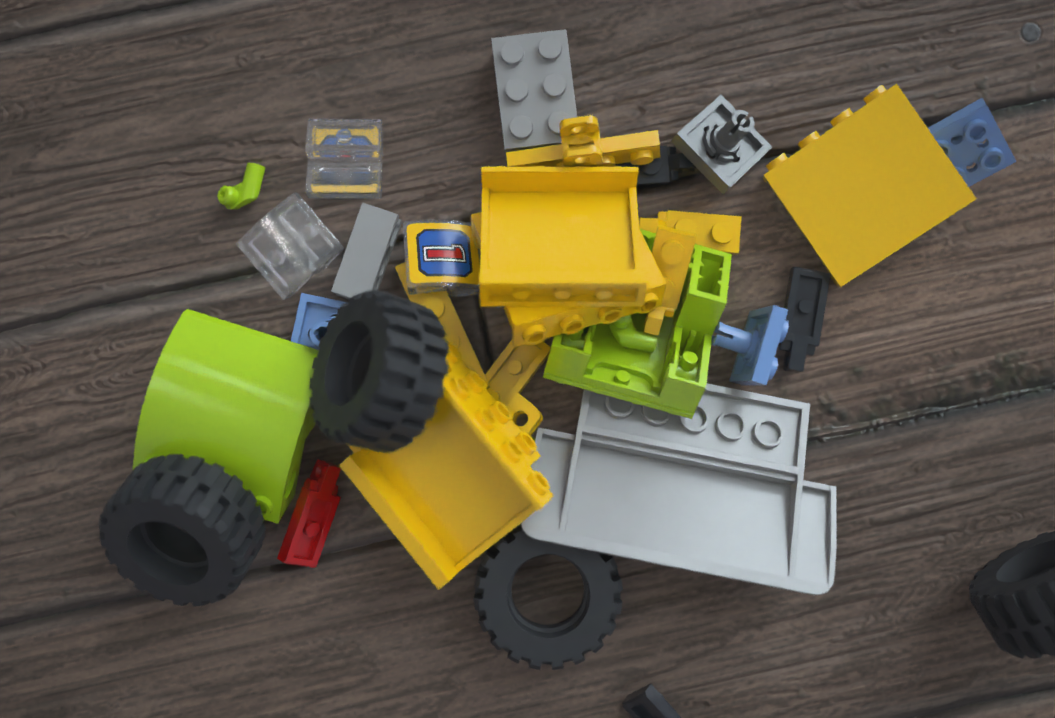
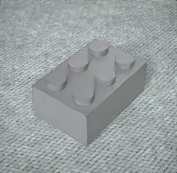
(533, 88)

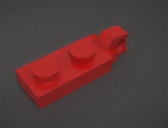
(312, 517)

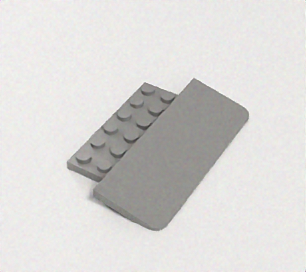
(692, 492)

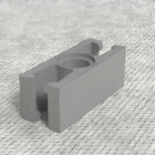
(367, 251)

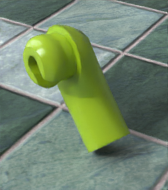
(244, 192)
(629, 337)

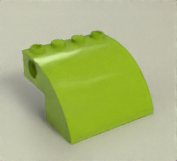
(677, 370)
(233, 402)

